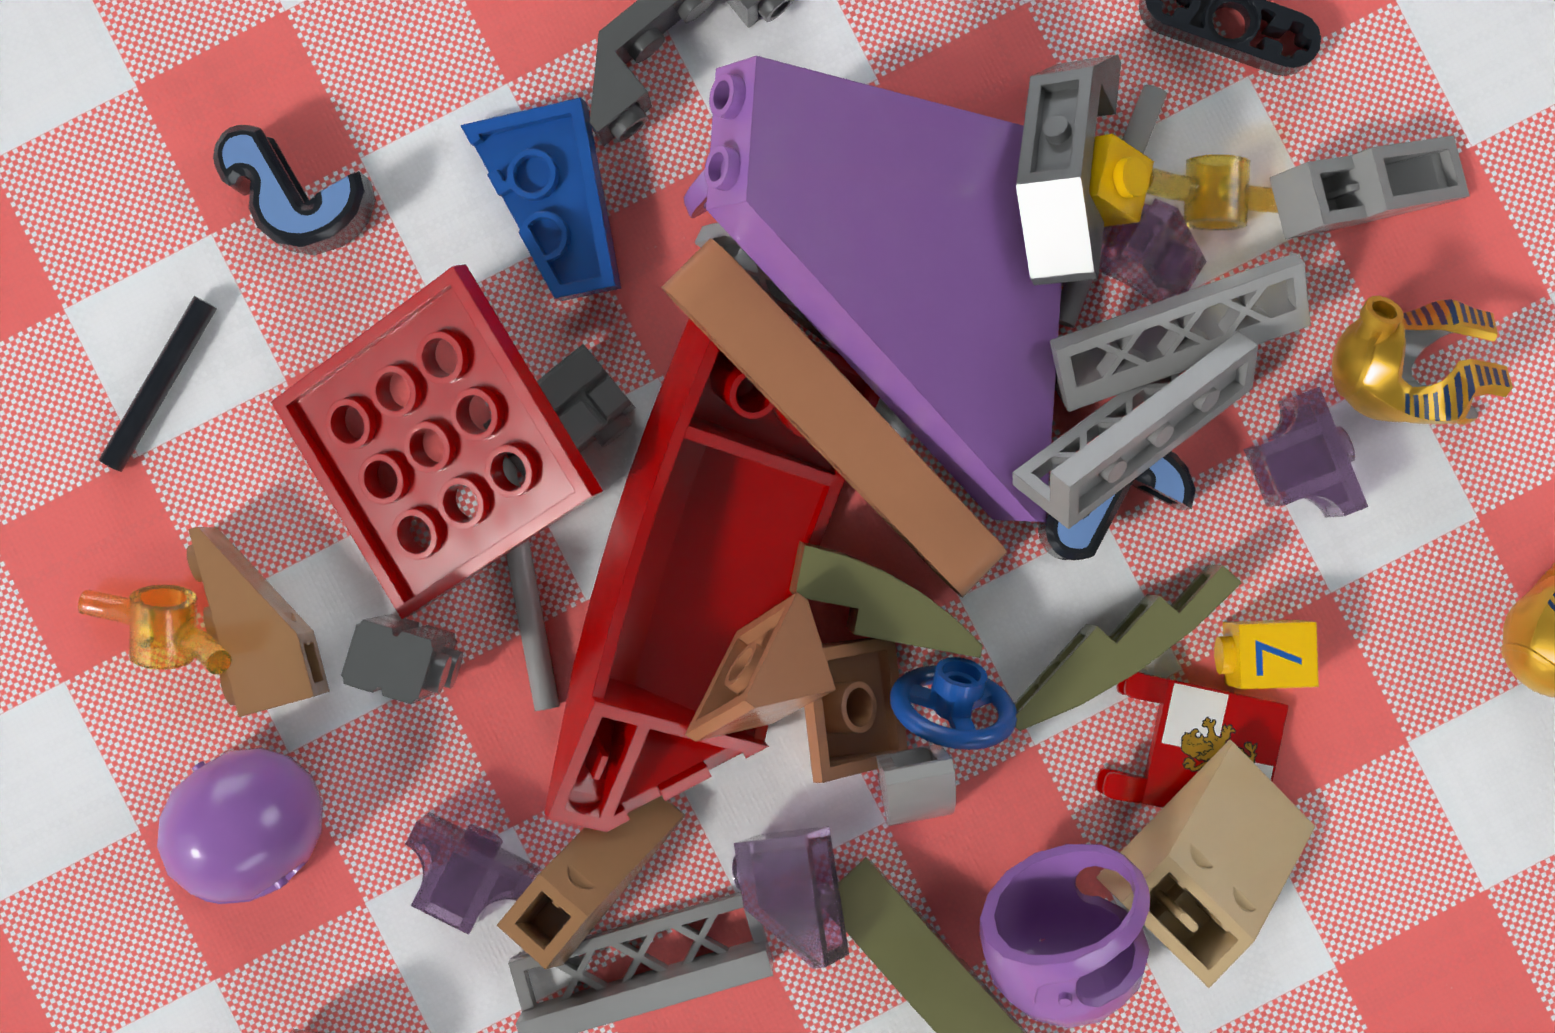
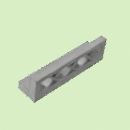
(1179, 331)
(1140, 438)
(651, 989)

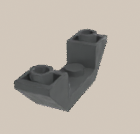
(636, 34)
(1055, 168)

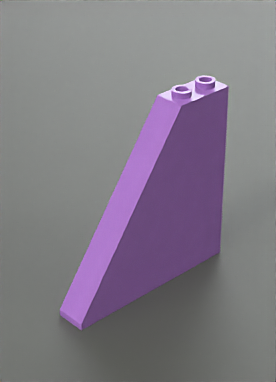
(902, 251)

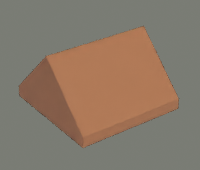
(766, 673)
(857, 718)

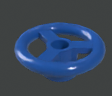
(955, 692)

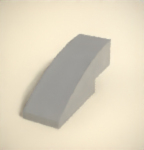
(1368, 186)
(917, 784)

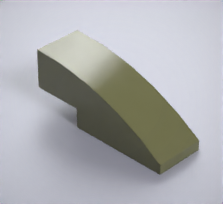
(878, 602)

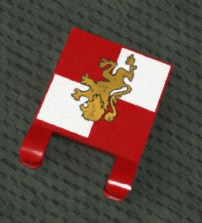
(1189, 731)

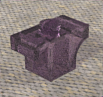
(1154, 254)
(1307, 459)
(464, 871)

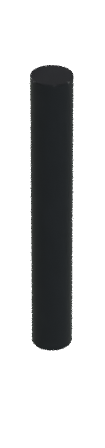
(157, 384)

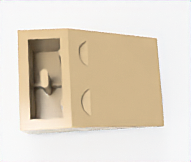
(1215, 862)

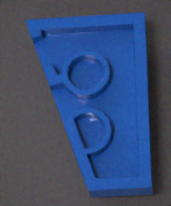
(553, 187)

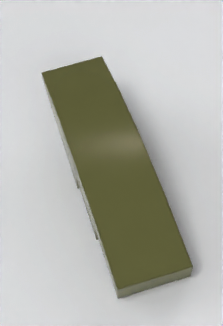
(1099, 661)
(917, 958)

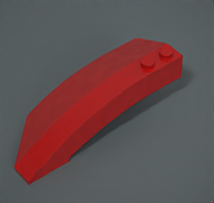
(688, 562)

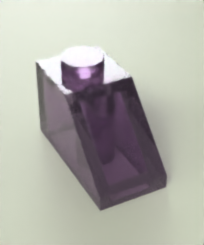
(794, 891)

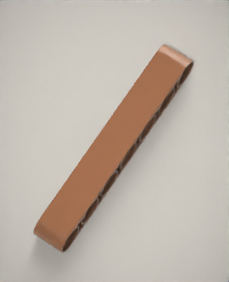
(833, 416)

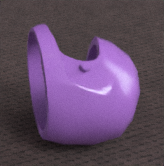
(240, 825)
(1090, 947)

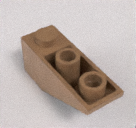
(267, 640)
(585, 882)

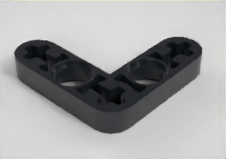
(1196, 28)

